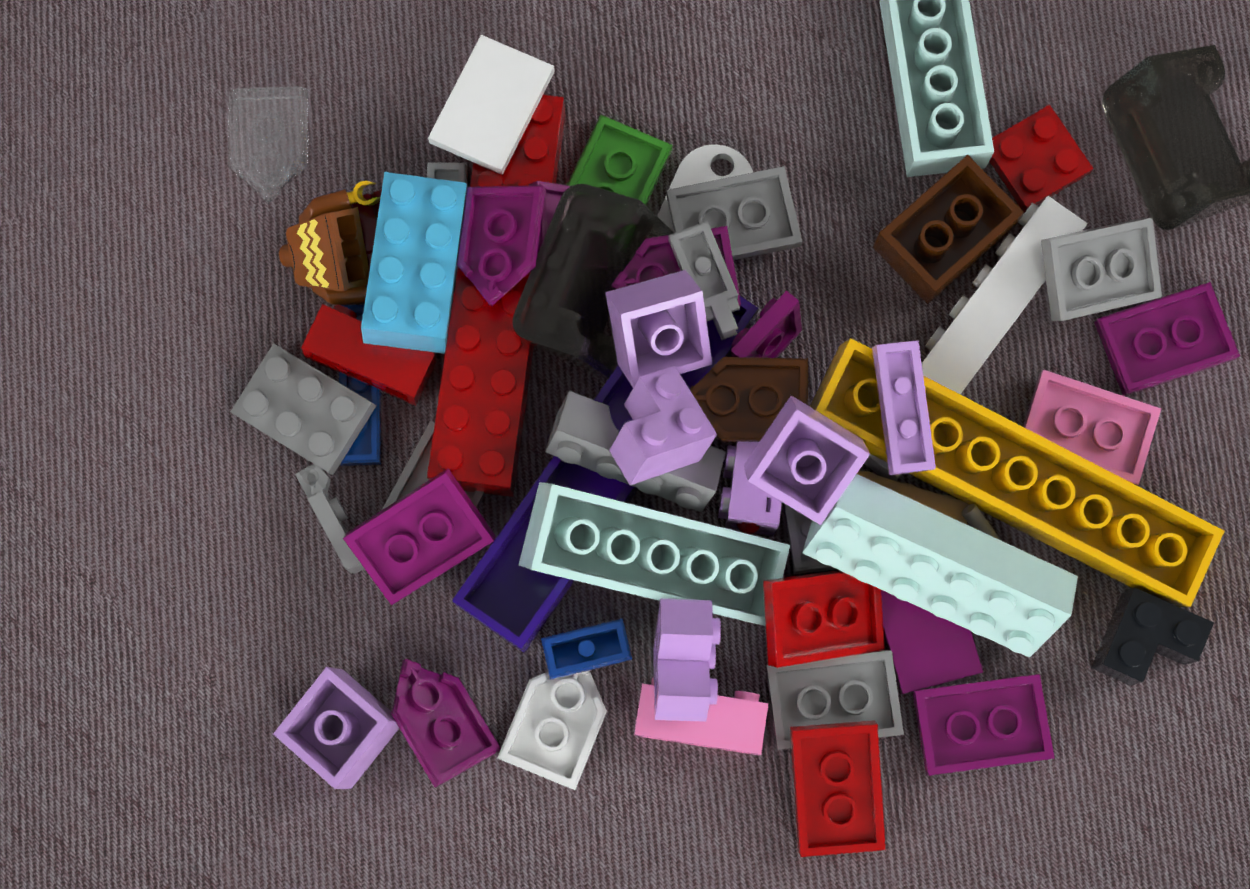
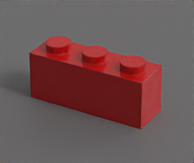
(338, 344)

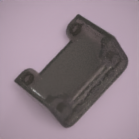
(1176, 137)
(579, 259)

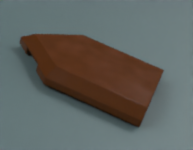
(748, 393)

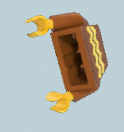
(330, 247)

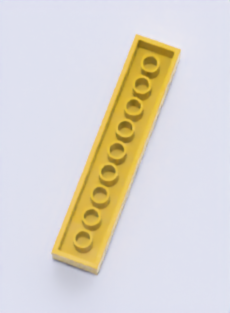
(1034, 484)

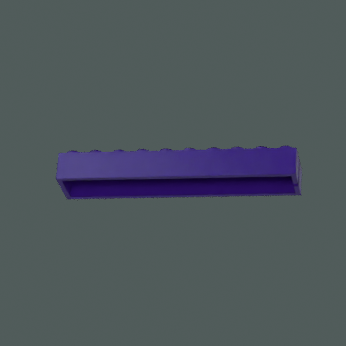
(521, 600)

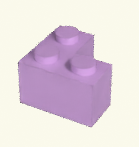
(665, 428)
(683, 659)

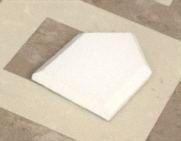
(555, 727)

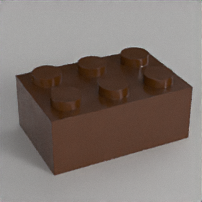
(947, 229)

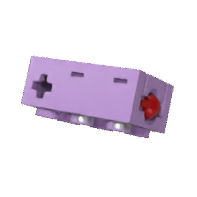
(744, 504)

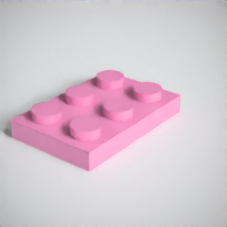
(1093, 423)

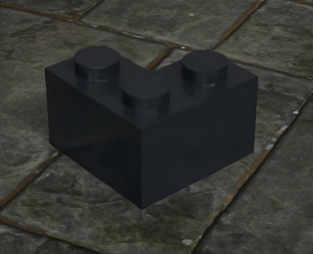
(1147, 627)

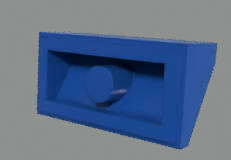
(586, 649)

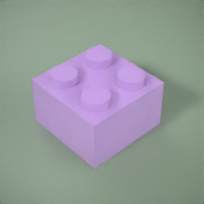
(659, 326)
(806, 460)
(337, 728)

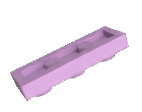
(903, 407)

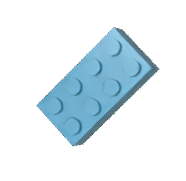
(414, 263)

